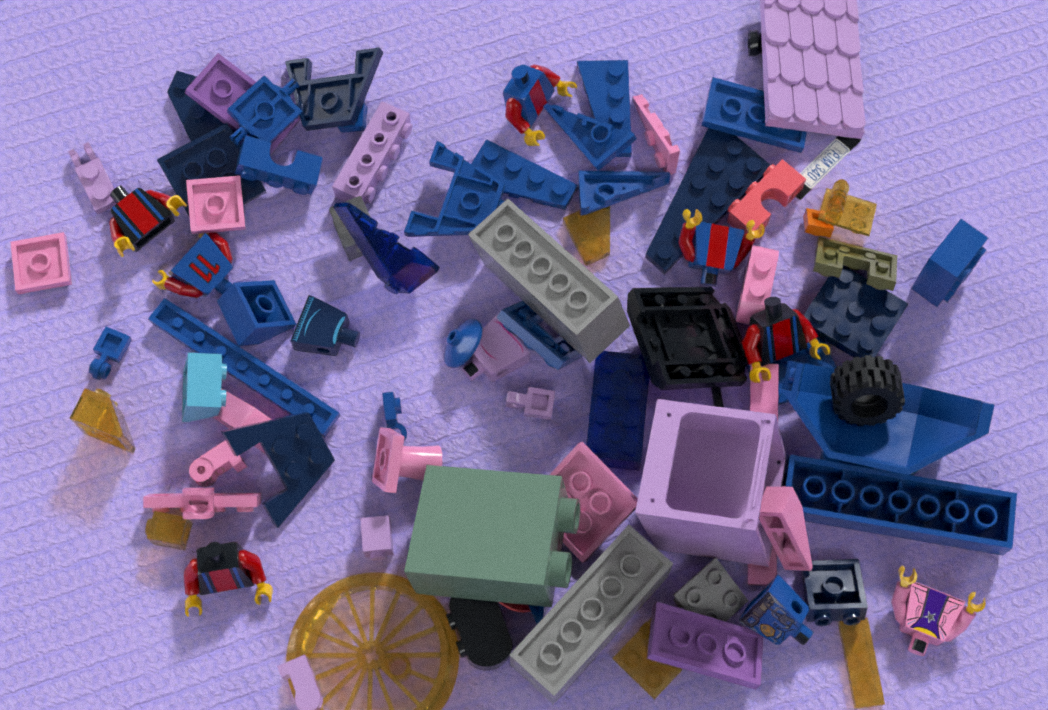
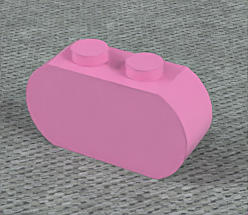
(757, 282)

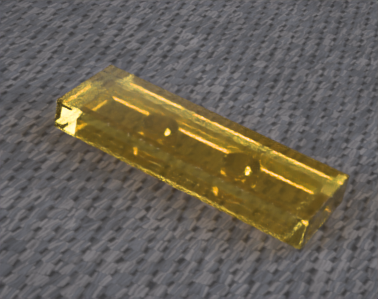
(861, 664)

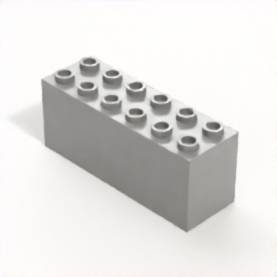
(549, 280)
(590, 614)

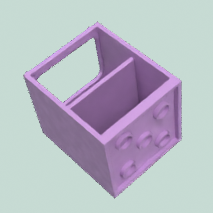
(709, 480)

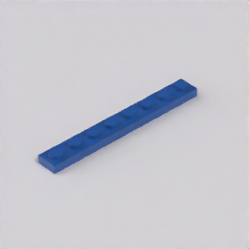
(243, 365)

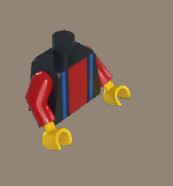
(140, 217)
(777, 334)
(223, 569)

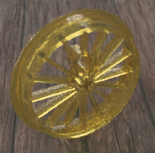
(316, 613)

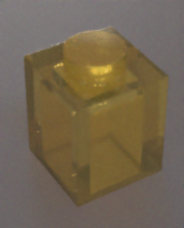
(168, 530)

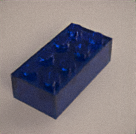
(618, 409)

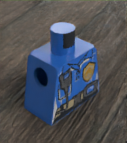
(777, 614)

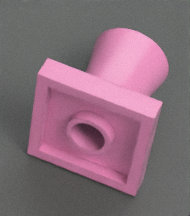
(397, 461)

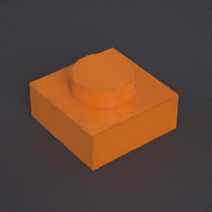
(814, 226)

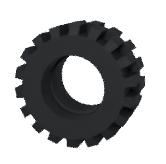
(867, 390)

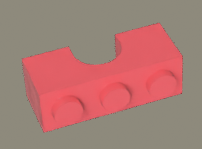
(779, 183)

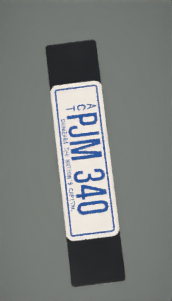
(826, 161)

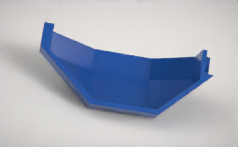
(922, 433)

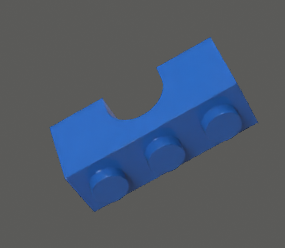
(256, 164)

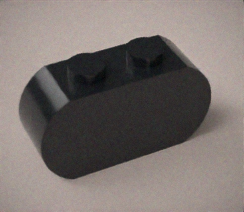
(481, 632)

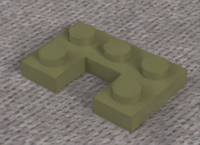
(833, 254)

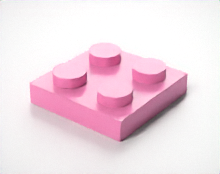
(215, 204)
(41, 263)

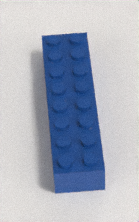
(903, 505)

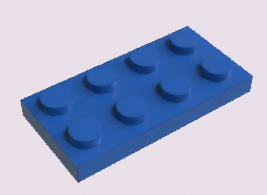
(741, 112)

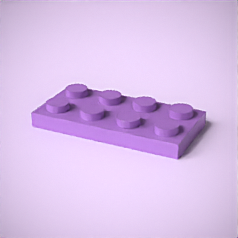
(220, 87)
(705, 645)

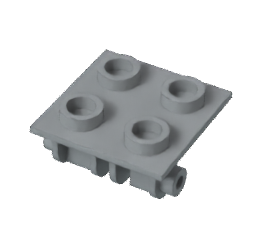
(711, 593)

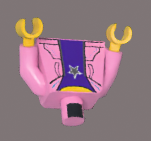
(929, 613)

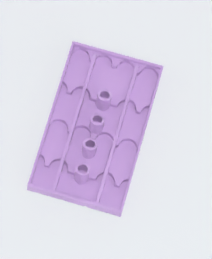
(812, 66)

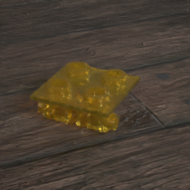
(846, 210)
(649, 674)

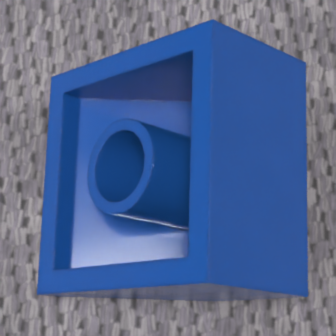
(255, 311)

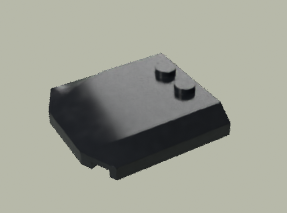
(687, 338)

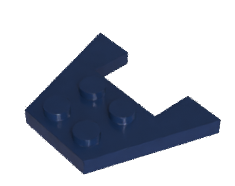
(334, 99)
(295, 453)

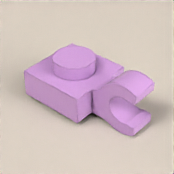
(537, 402)

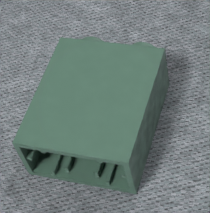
(491, 536)

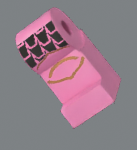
(215, 463)

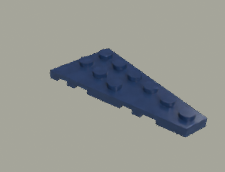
(712, 182)

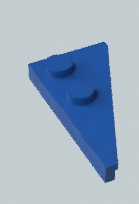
(594, 139)
(607, 188)

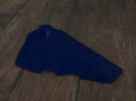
(392, 262)

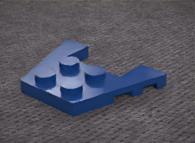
(468, 202)

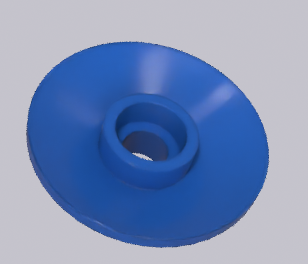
(462, 343)

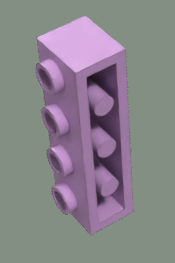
(373, 154)

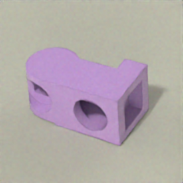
(304, 681)

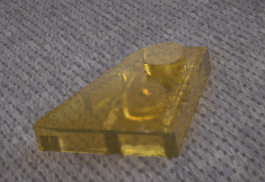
(590, 234)

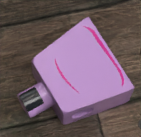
(497, 353)

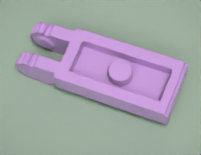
(94, 180)

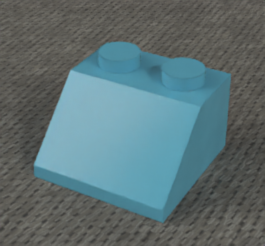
(202, 386)

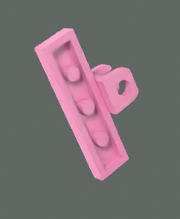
(201, 502)

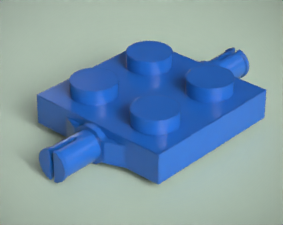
(264, 110)

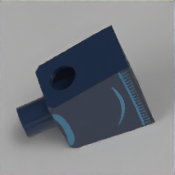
(322, 329)

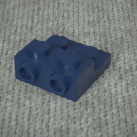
(834, 592)

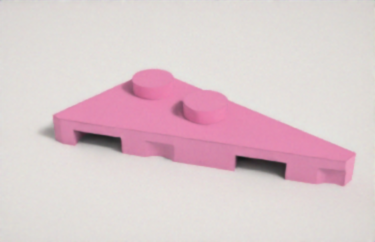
(657, 136)

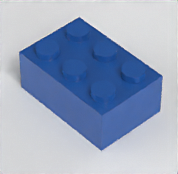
(950, 263)

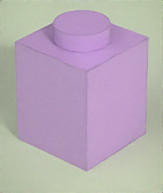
(377, 537)

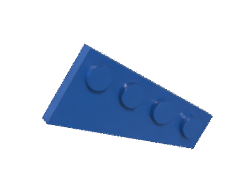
(608, 93)
(524, 177)

